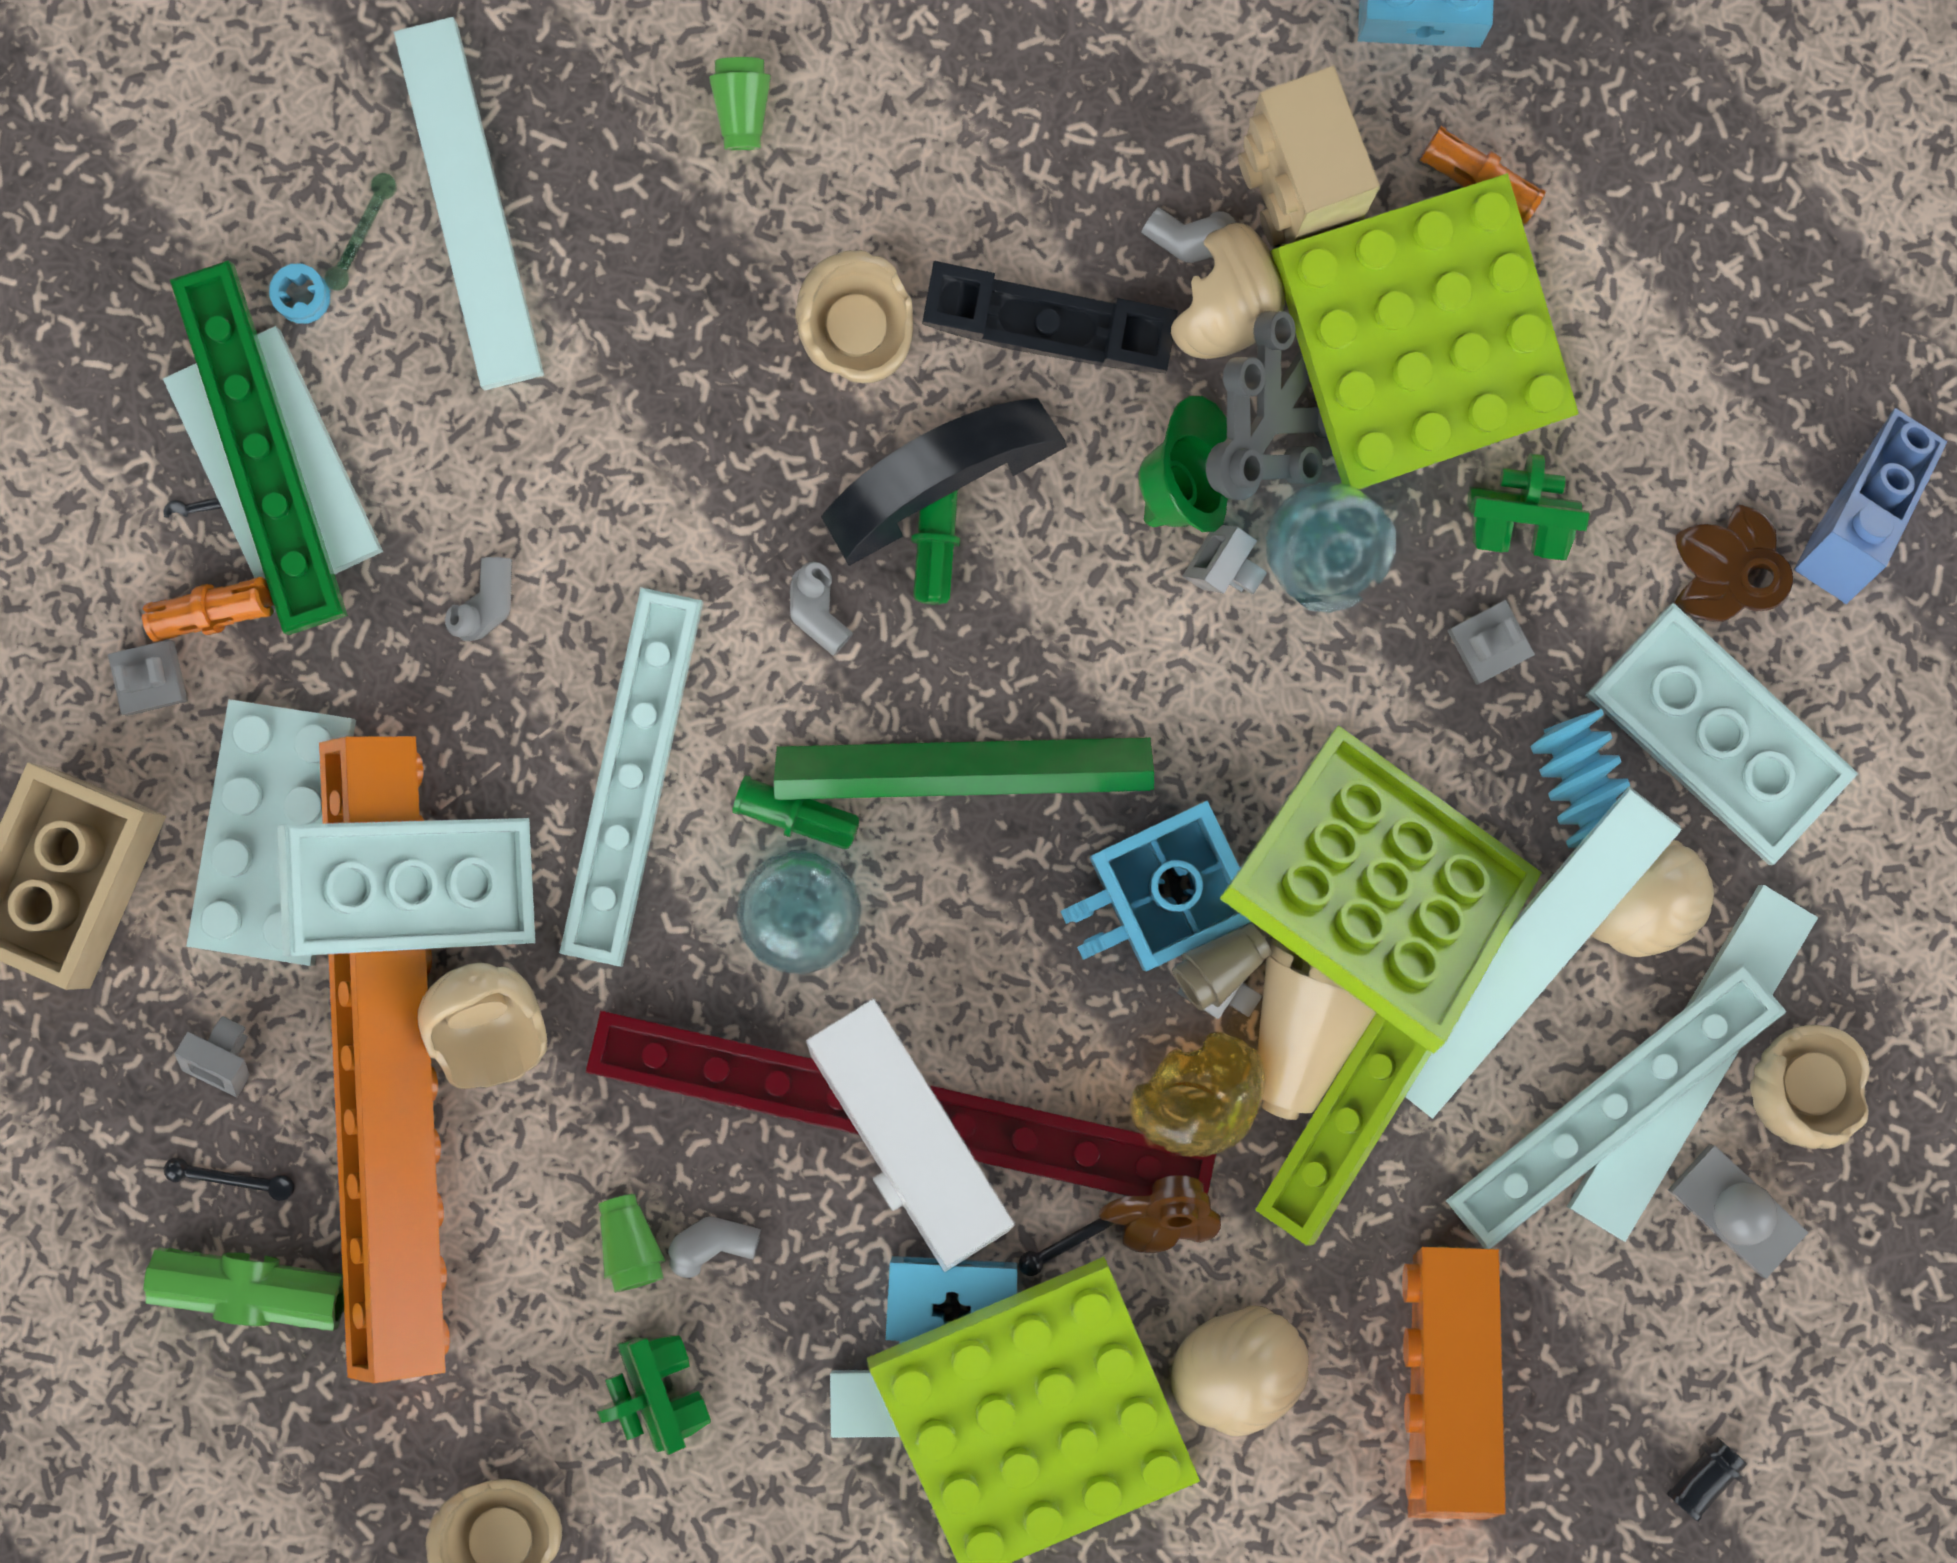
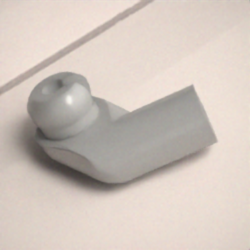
(1185, 240)
(811, 607)
(486, 608)
(708, 1238)

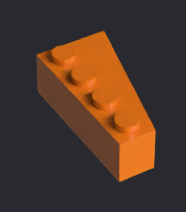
(1455, 1385)

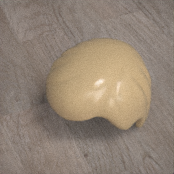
(1231, 296)
(855, 316)
(1662, 906)
(482, 1025)
(1812, 1087)
(1240, 1371)
(495, 1525)

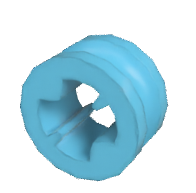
(299, 275)

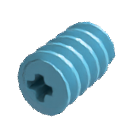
(1581, 771)

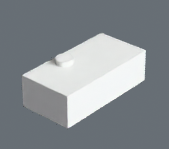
(909, 1136)

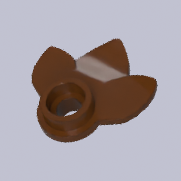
(1723, 563)
(1171, 1213)

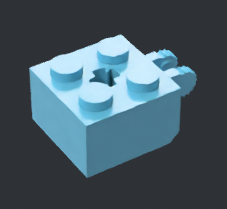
(1130, 878)

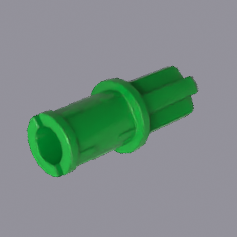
(935, 551)
(797, 815)

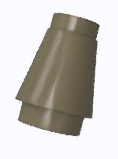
(1220, 966)

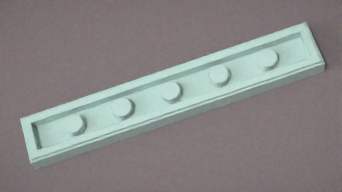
(468, 203)
(631, 777)
(1546, 938)
(1616, 1106)
(1627, 1178)

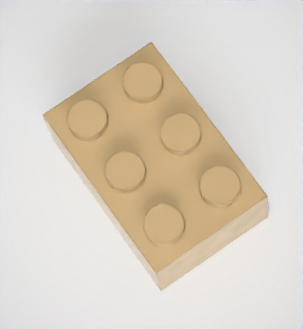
(1307, 159)
(67, 873)

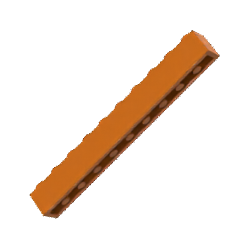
(384, 1102)

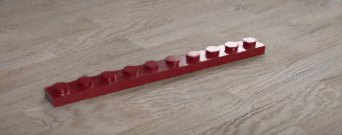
(797, 1091)

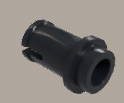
(1707, 1478)

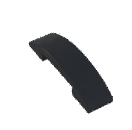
(1048, 321)
(935, 466)

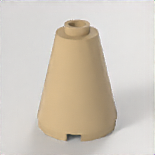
(1304, 1032)

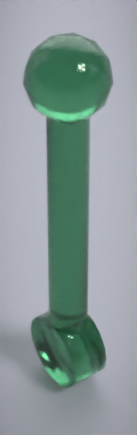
(384, 188)

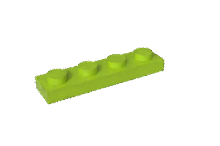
(1343, 1130)

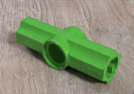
(244, 1289)

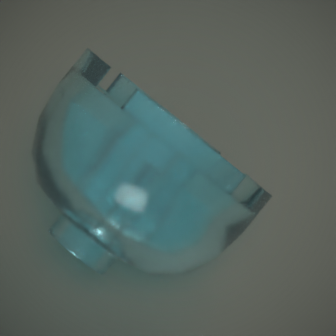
(1329, 545)
(799, 912)

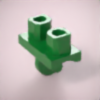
(1553, 517)
(665, 1419)

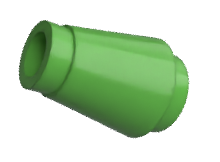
(740, 99)
(628, 1245)

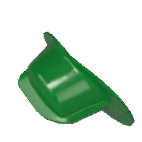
(1175, 472)

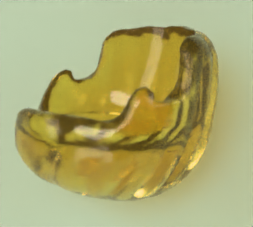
(1201, 1097)

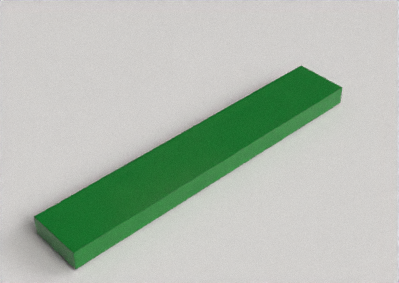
(258, 448)
(963, 768)

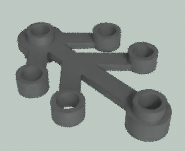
(1239, 461)

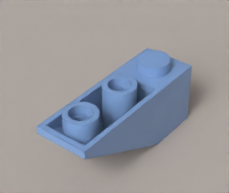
(1872, 508)

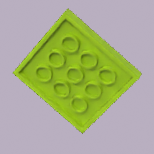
(1425, 332)
(1383, 888)
(1034, 1418)

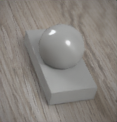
(1738, 1211)

